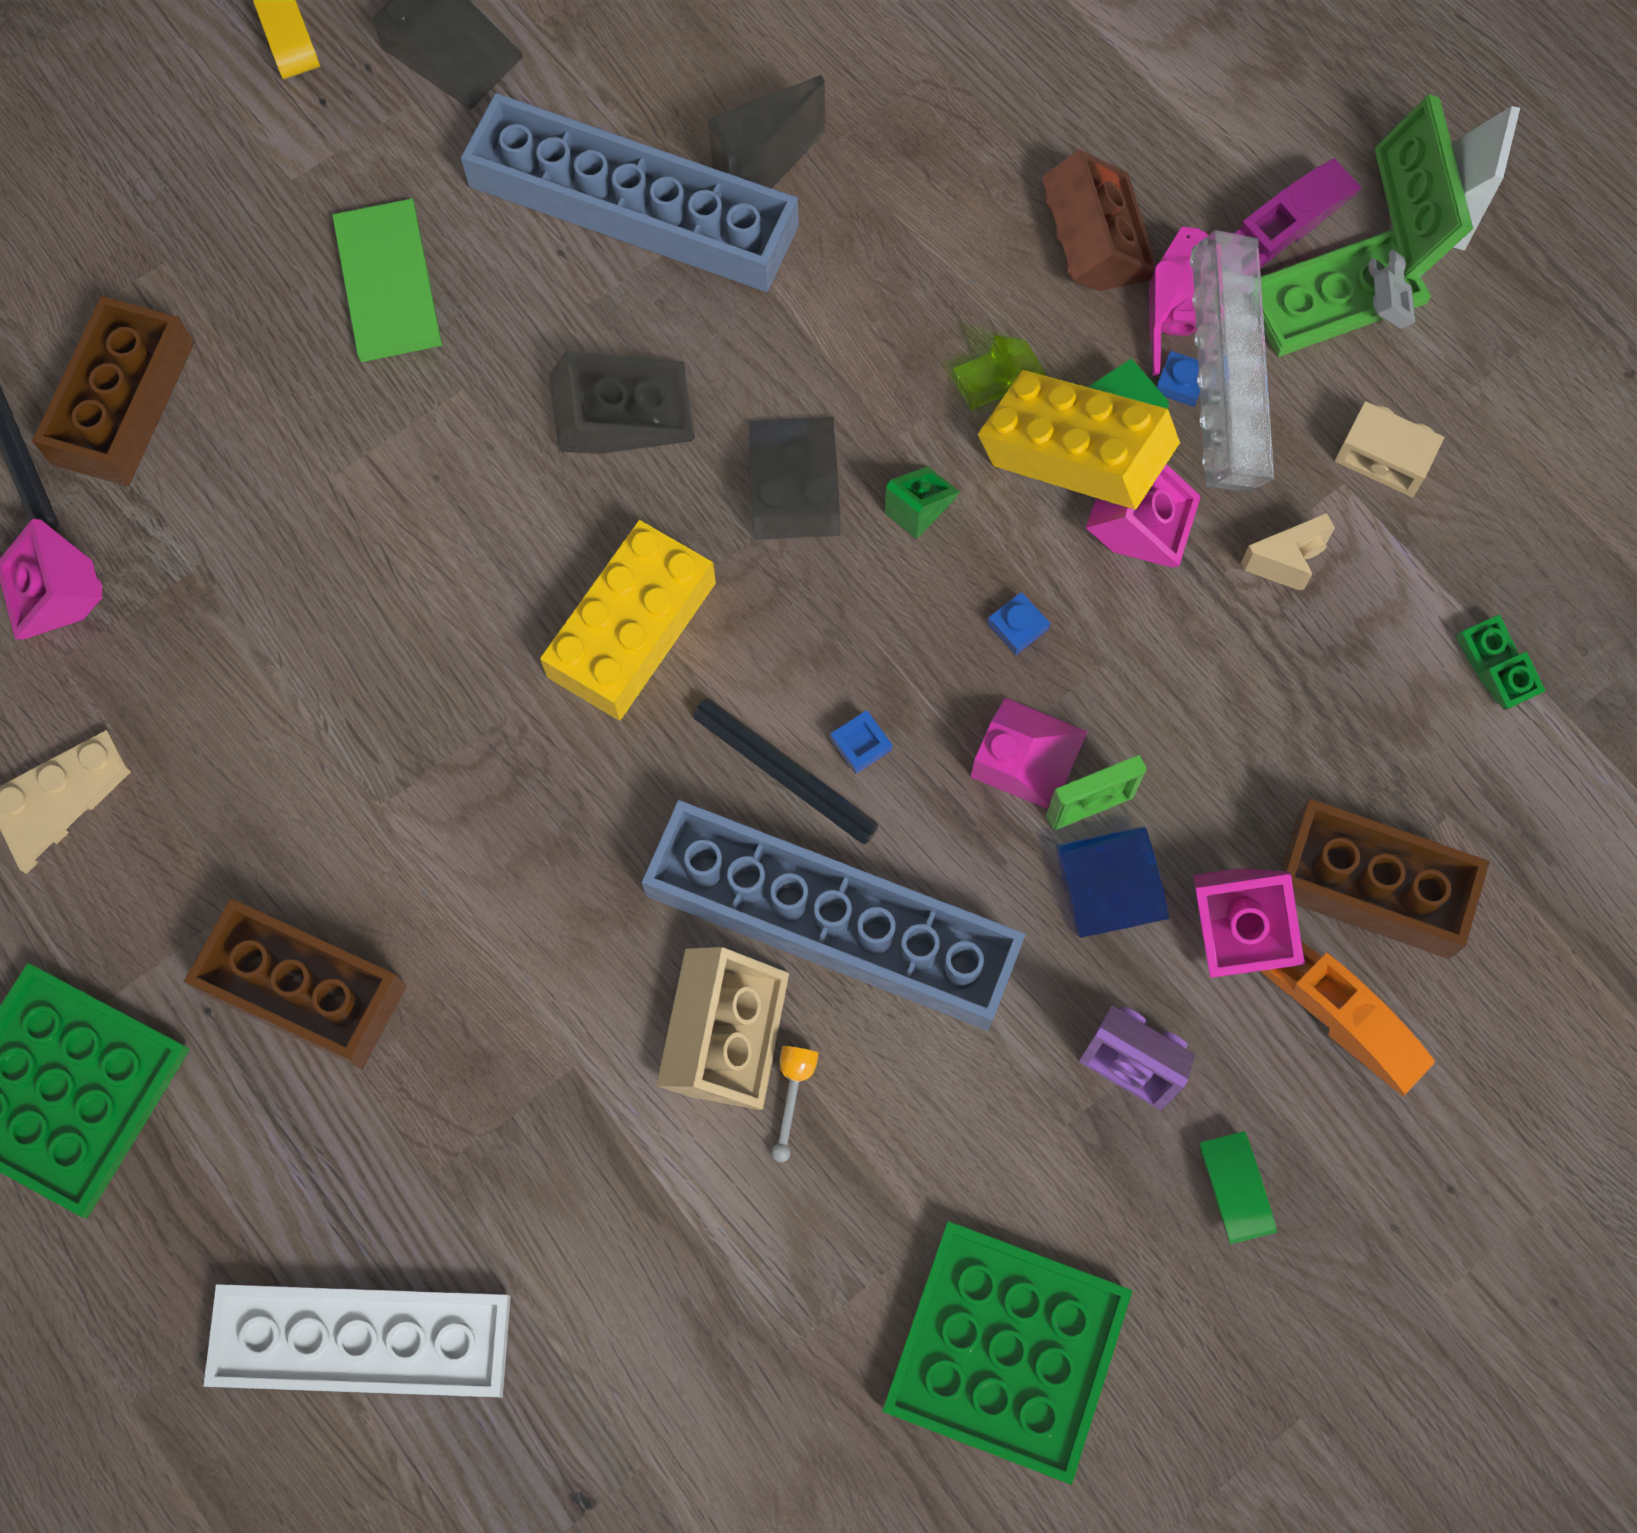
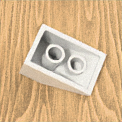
(1482, 163)

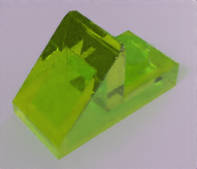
(996, 371)

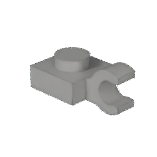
(1392, 294)

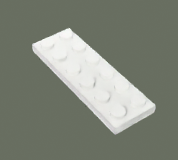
(358, 1341)

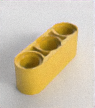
(287, 36)

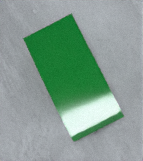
(1496, 661)
(1237, 1187)

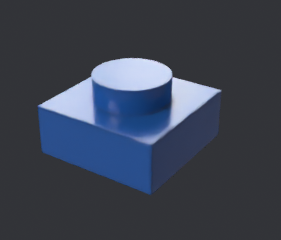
(1180, 379)
(1018, 623)
(861, 742)

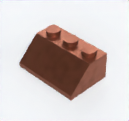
(1099, 223)

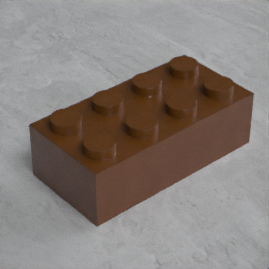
(114, 391)
(1383, 879)
(296, 983)

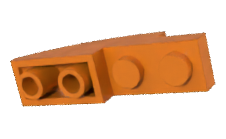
(1355, 1018)

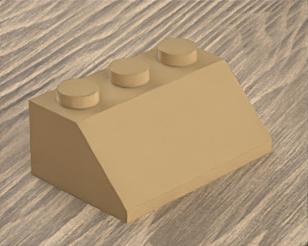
(723, 1028)

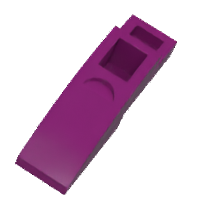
(1299, 209)

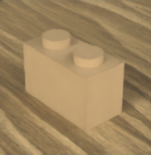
(1389, 449)

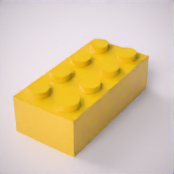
(1080, 438)
(629, 620)

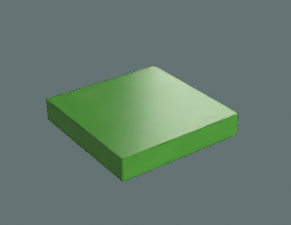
(1095, 793)

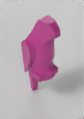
(1172, 293)

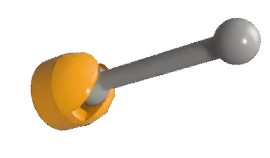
(796, 1065)

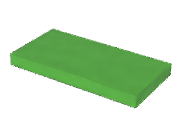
(1423, 187)
(387, 280)
(1327, 294)

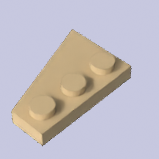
(53, 795)

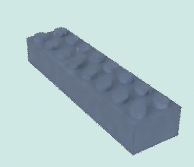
(631, 192)
(833, 914)

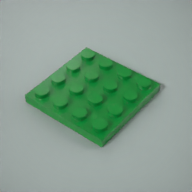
(74, 1088)
(1008, 1352)

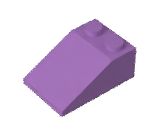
(1138, 1057)

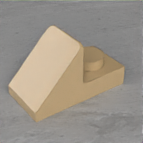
(1284, 554)

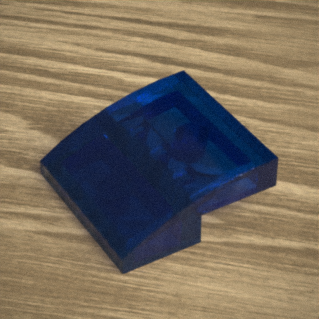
(1112, 881)

